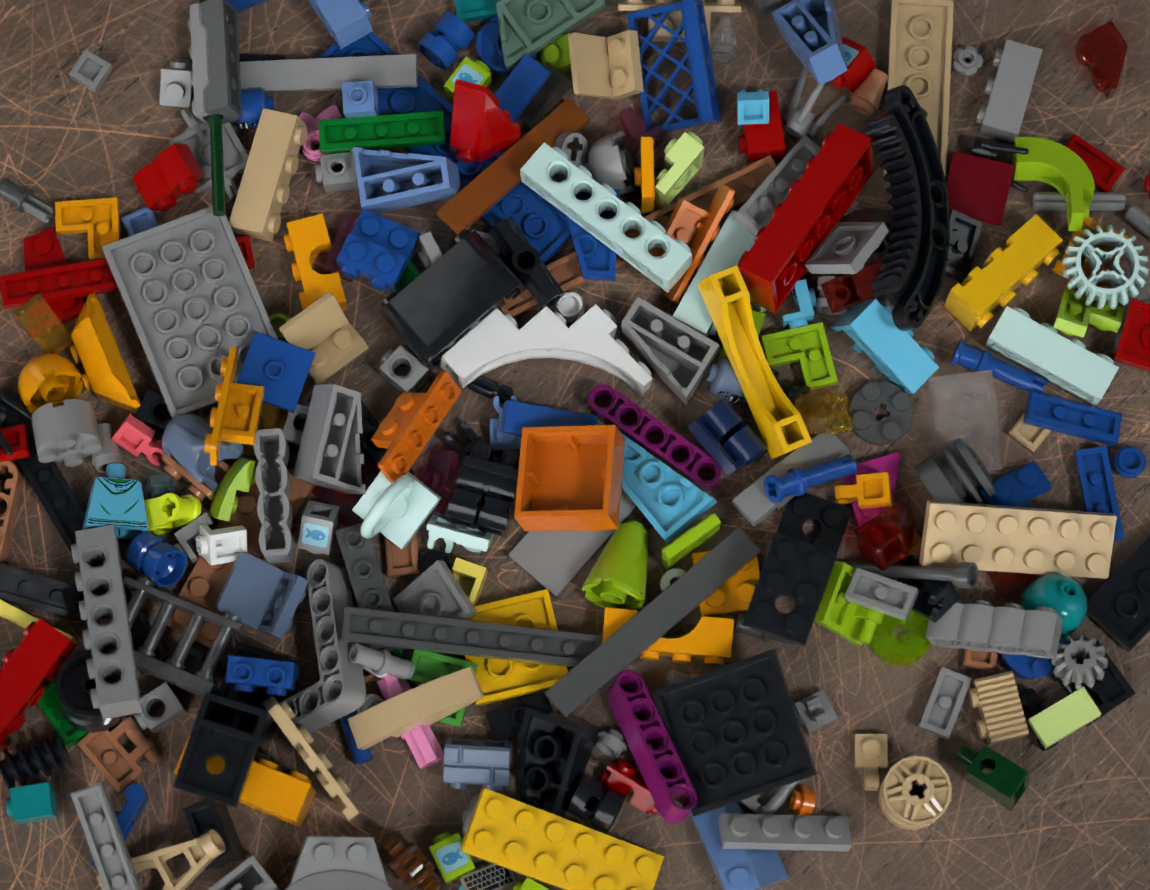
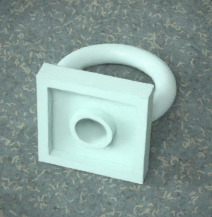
(395, 508)

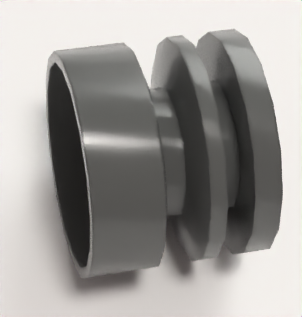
(956, 477)

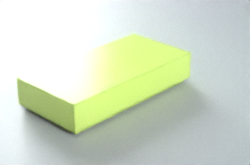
(1064, 717)

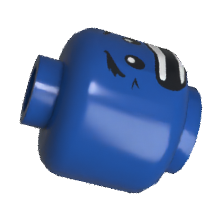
(253, 102)

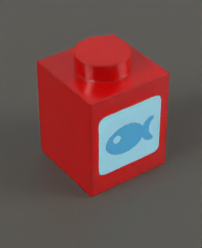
(858, 65)

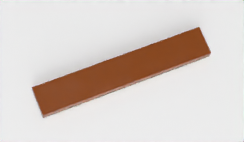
(504, 173)

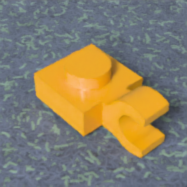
(871, 491)

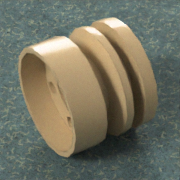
(910, 811)

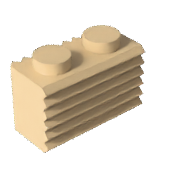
(998, 708)

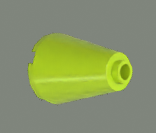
(620, 570)

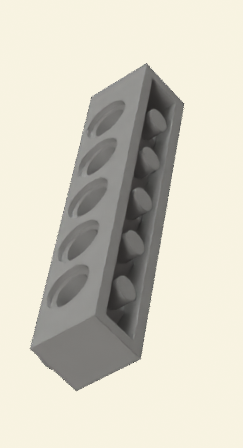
(123, 696)

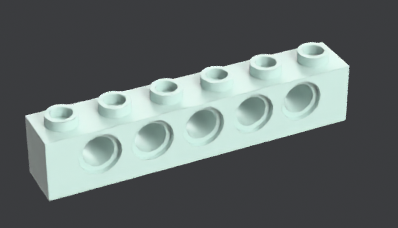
(662, 270)

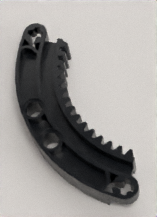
(920, 210)

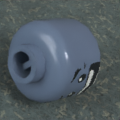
(723, 381)

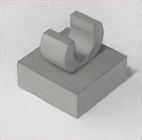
(816, 711)

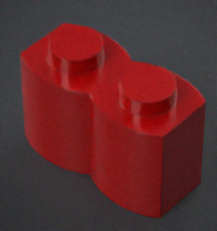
(168, 177)

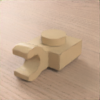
(870, 754)

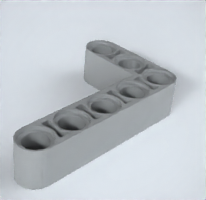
(341, 682)

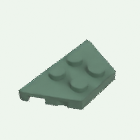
(534, 24)

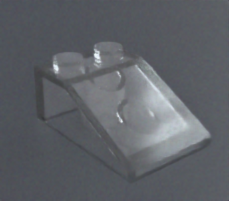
(966, 409)

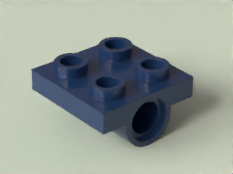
(727, 437)

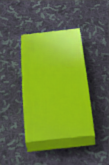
(238, 478)

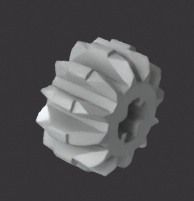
(1080, 673)

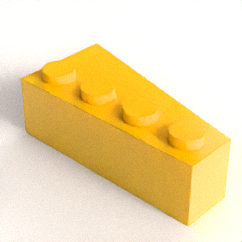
(1003, 274)

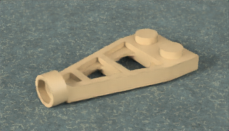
(198, 852)

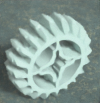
(1114, 276)

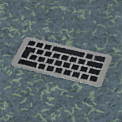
(488, 878)

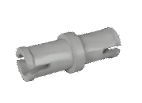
(381, 661)

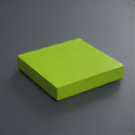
(690, 541)

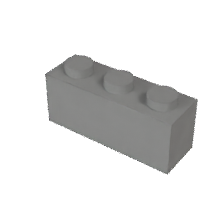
(1008, 91)

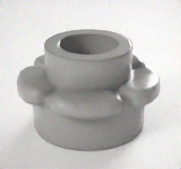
(963, 67)
(611, 743)

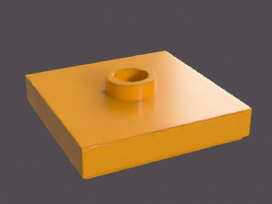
(645, 176)

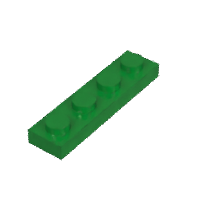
(382, 132)

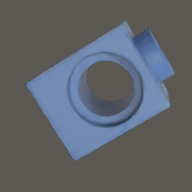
(360, 99)

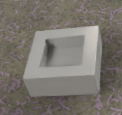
(90, 71)

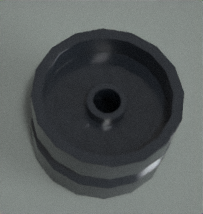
(74, 695)

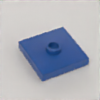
(278, 368)

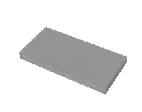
(559, 556)

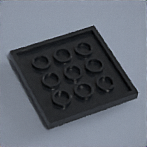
(736, 731)

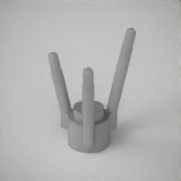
(801, 121)

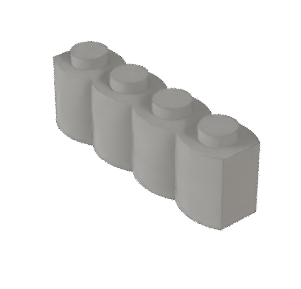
(273, 503)
(998, 629)

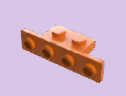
(696, 230)
(412, 425)

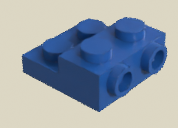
(377, 251)
(262, 673)

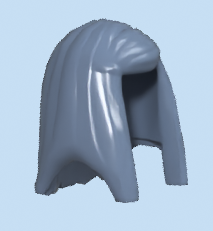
(185, 441)

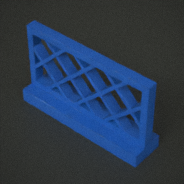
(700, 64)

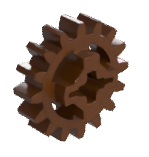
(411, 864)

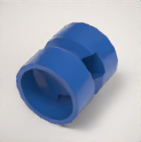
(447, 38)
(156, 559)

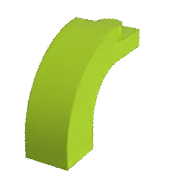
(1060, 168)

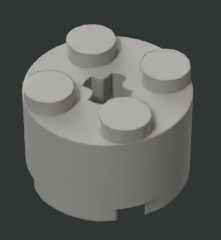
(66, 432)

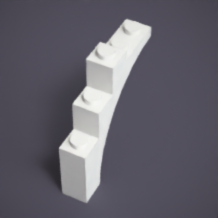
(546, 335)

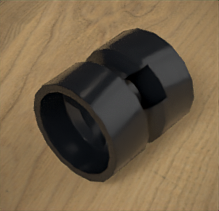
(606, 809)

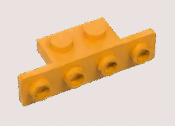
(237, 410)

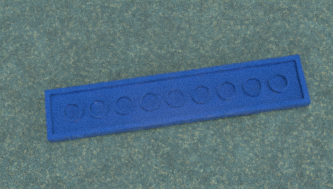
(536, 218)

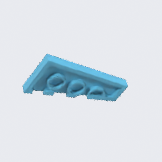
(661, 493)

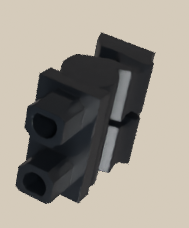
(485, 479)

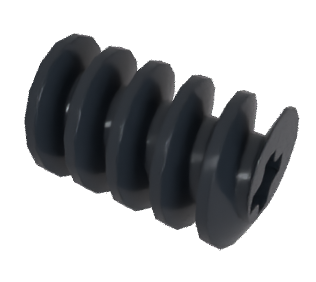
(34, 760)

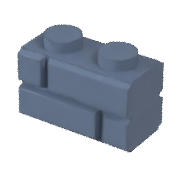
(476, 763)

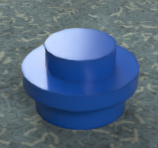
(1129, 462)

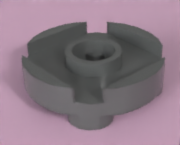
(896, 404)

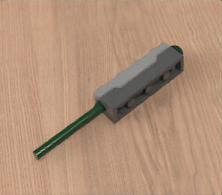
(215, 80)

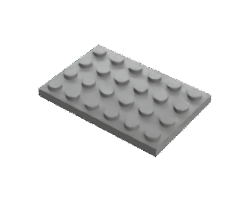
(188, 304)

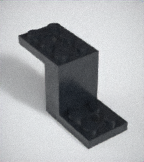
(797, 568)
(232, 728)

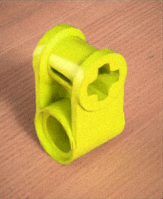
(171, 512)

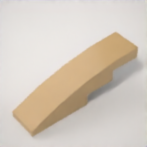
(415, 707)

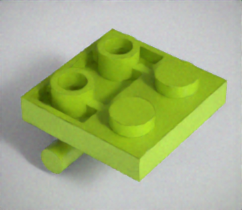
(843, 617)

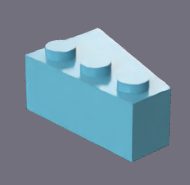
(892, 350)

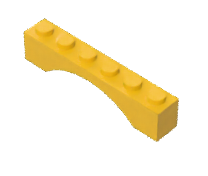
(733, 319)

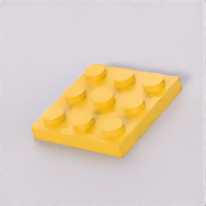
(509, 678)

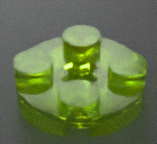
(906, 652)

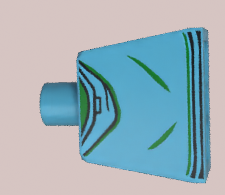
(117, 503)

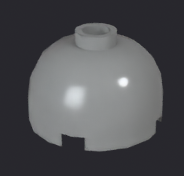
(613, 162)

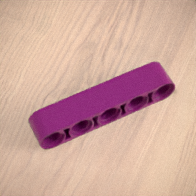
(646, 424)
(649, 760)

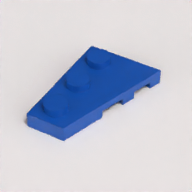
(594, 257)

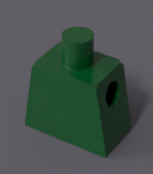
(1003, 784)

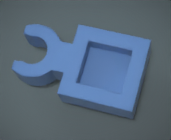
(499, 440)

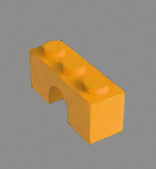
(309, 240)

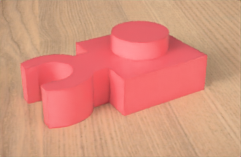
(138, 438)

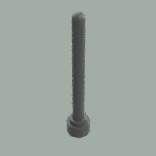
(963, 575)

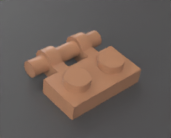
(113, 760)

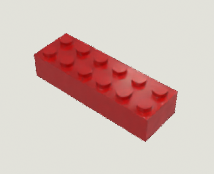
(806, 216)

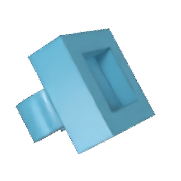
(753, 107)

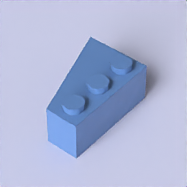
(344, 19)
(813, 36)
(403, 180)

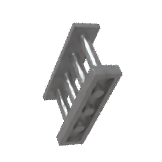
(173, 669)

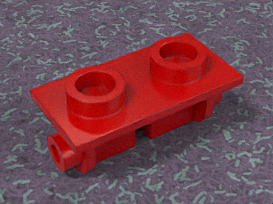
(625, 778)

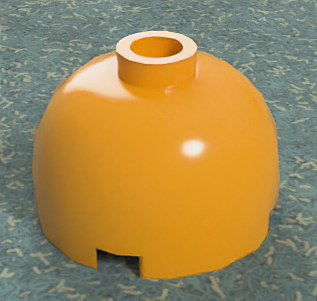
(48, 380)

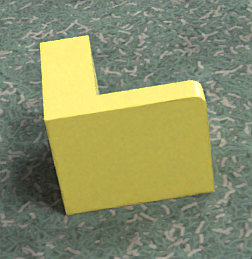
(470, 577)

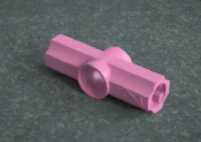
(421, 739)

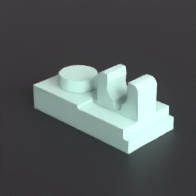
(471, 539)

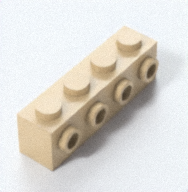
(268, 175)

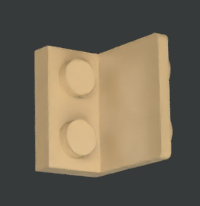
(606, 65)
(327, 333)

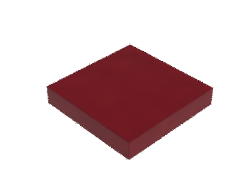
(979, 187)

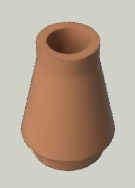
(868, 95)

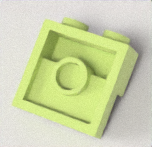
(681, 164)

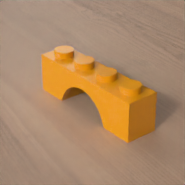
(707, 641)

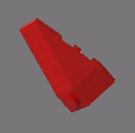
(479, 124)

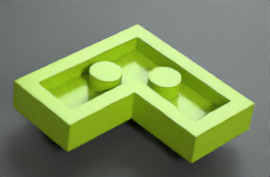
(1075, 316)
(808, 347)

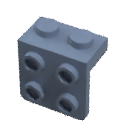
(261, 595)

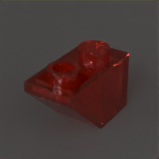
(1104, 56)
(851, 289)
(888, 535)

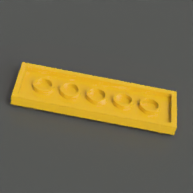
(555, 848)

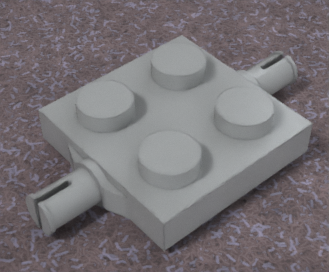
(198, 139)

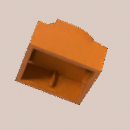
(570, 478)

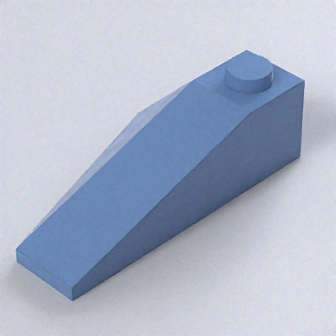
(737, 867)

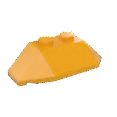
(102, 359)

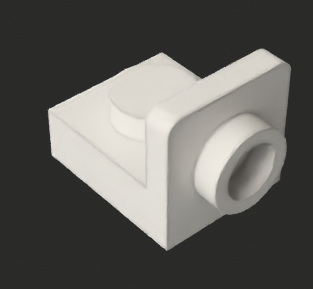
(221, 544)

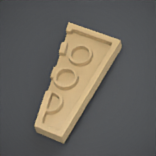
(316, 762)

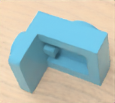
(804, 302)

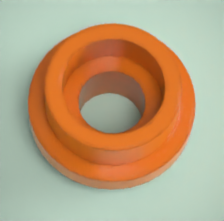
(803, 801)

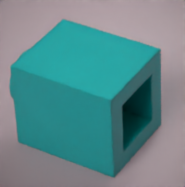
(32, 803)

